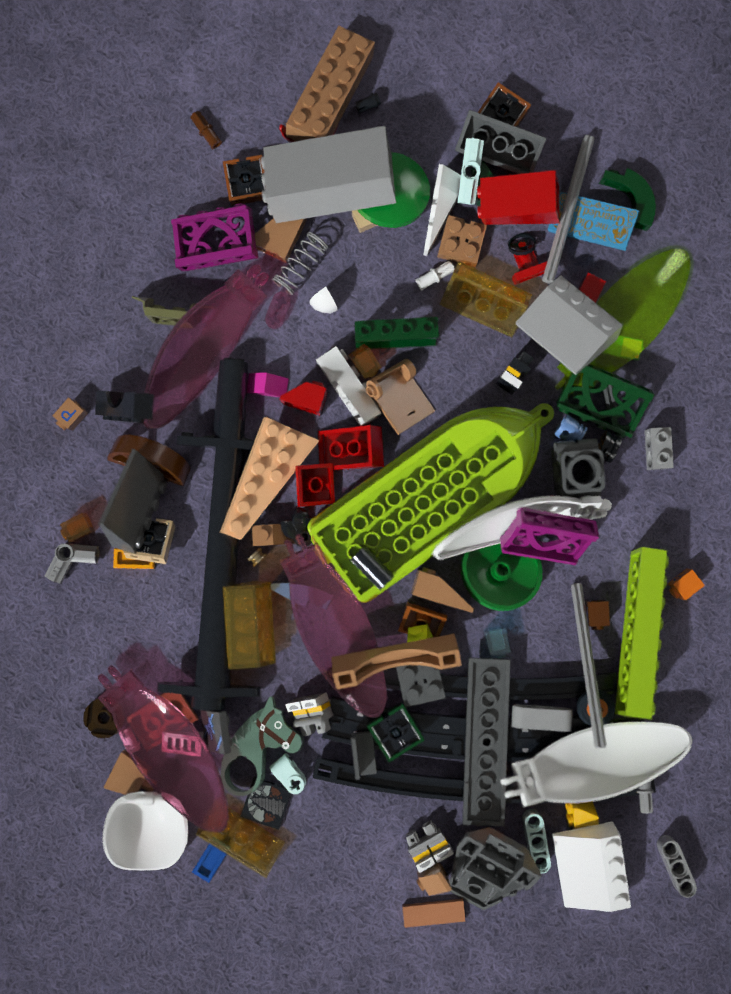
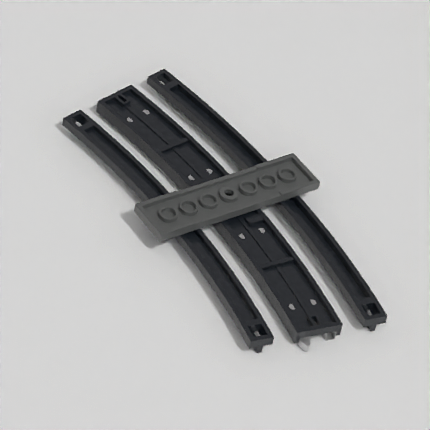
(480, 738)

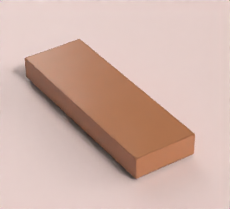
(433, 913)

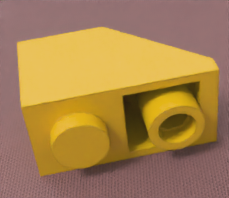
(581, 814)

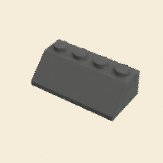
(503, 143)

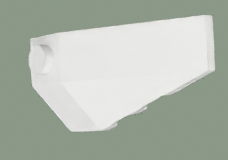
(444, 199)

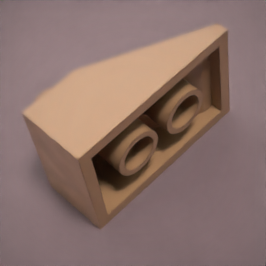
(433, 588)

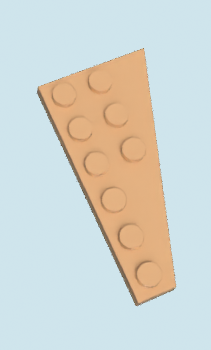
(265, 473)

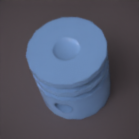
(570, 429)

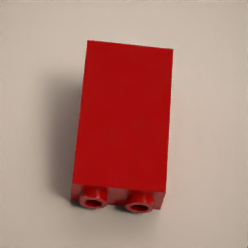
(519, 199)

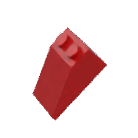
(352, 447)

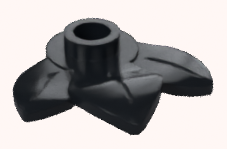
(297, 526)

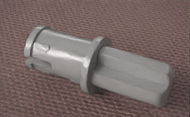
(645, 797)

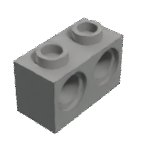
(658, 448)

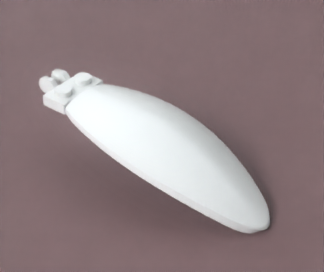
(489, 527)
(578, 772)

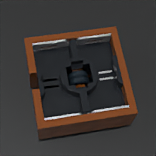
(505, 106)
(244, 180)

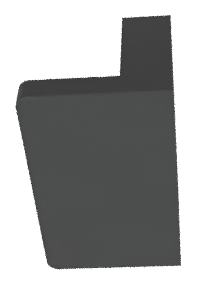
(363, 753)

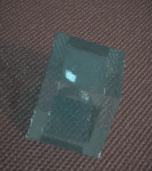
(497, 642)

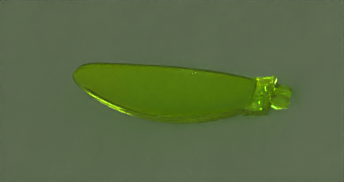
(643, 305)

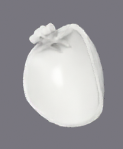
(144, 832)

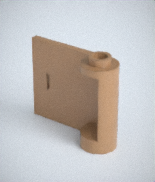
(399, 395)

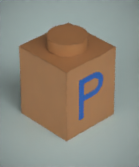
(69, 414)

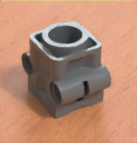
(563, 459)

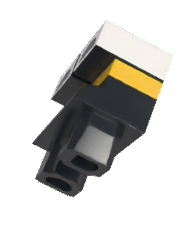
(516, 369)

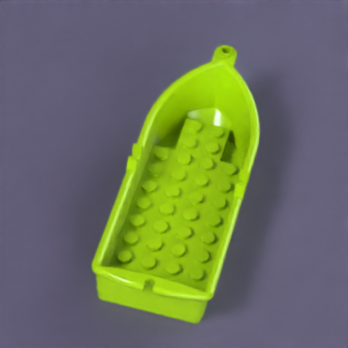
(430, 493)

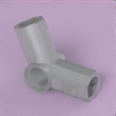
(61, 564)

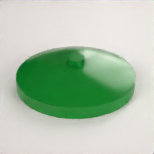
(411, 194)
(499, 578)

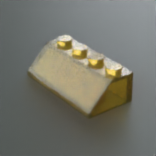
(485, 299)
(249, 625)

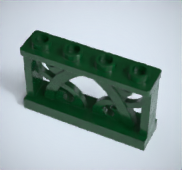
(397, 333)
(632, 390)

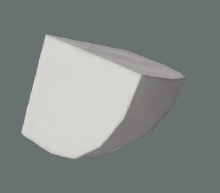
(323, 302)

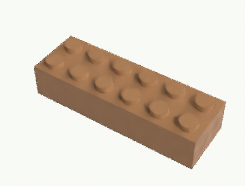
(331, 86)

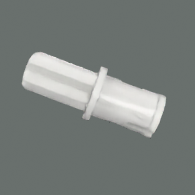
(435, 275)

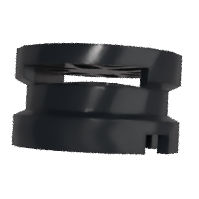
(609, 446)

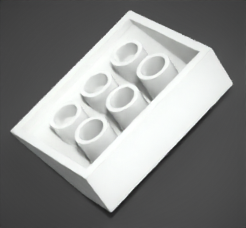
(592, 868)

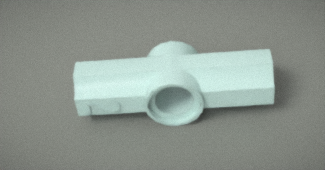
(472, 158)

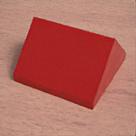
(315, 484)

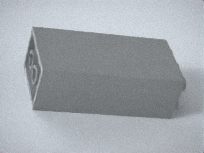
(328, 175)

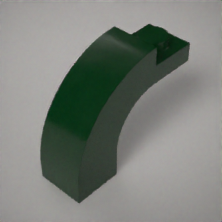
(638, 192)

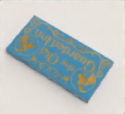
(600, 222)

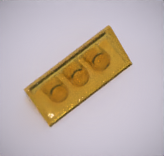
(246, 843)

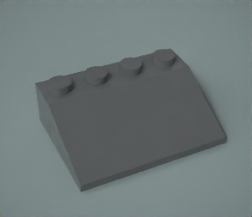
(133, 503)

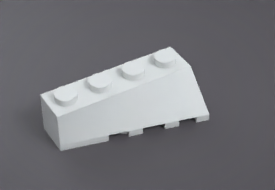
(348, 386)

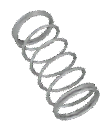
(311, 236)

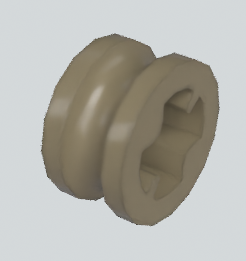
(257, 557)

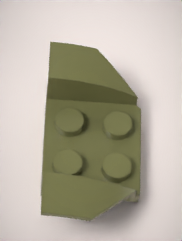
(158, 314)

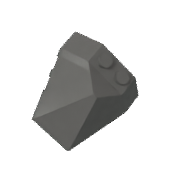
(491, 868)

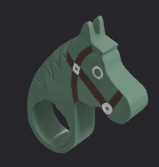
(261, 730)

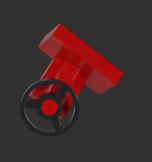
(525, 259)

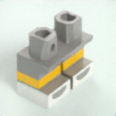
(309, 711)
(419, 847)

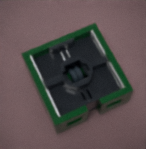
(404, 732)

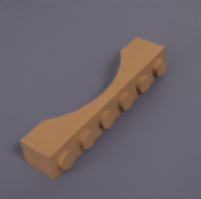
(434, 652)

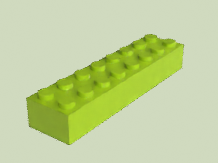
(641, 633)

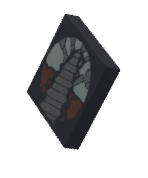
(266, 804)

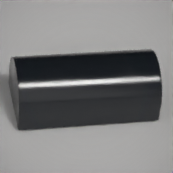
(372, 567)

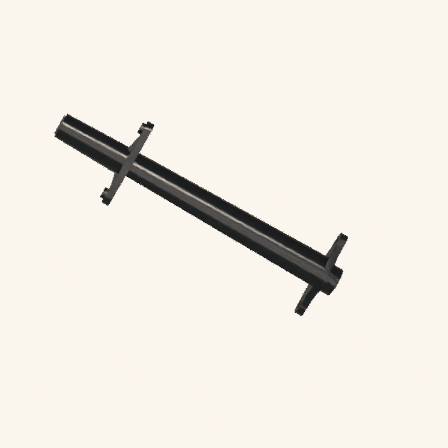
(229, 440)

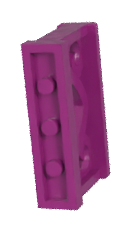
(207, 220)
(540, 522)

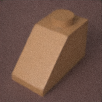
(268, 535)
(434, 880)

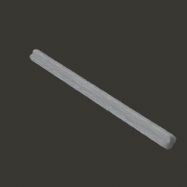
(568, 209)
(588, 666)

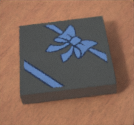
(216, 731)

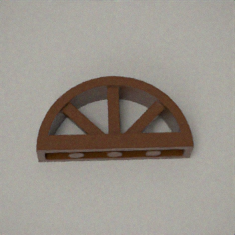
(165, 459)

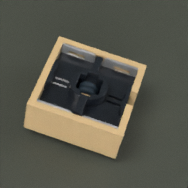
(156, 542)

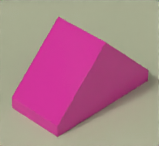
(267, 384)

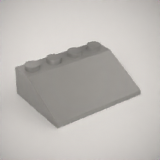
(569, 325)

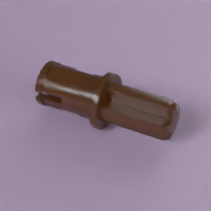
(206, 130)

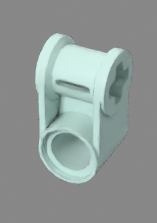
(287, 772)

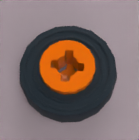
(606, 703)

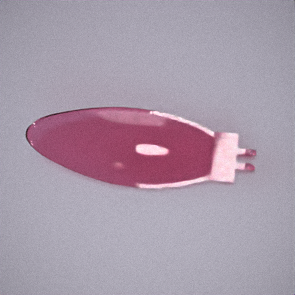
(199, 342)
(331, 622)
(167, 750)

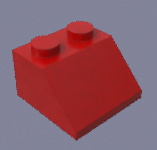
(306, 397)

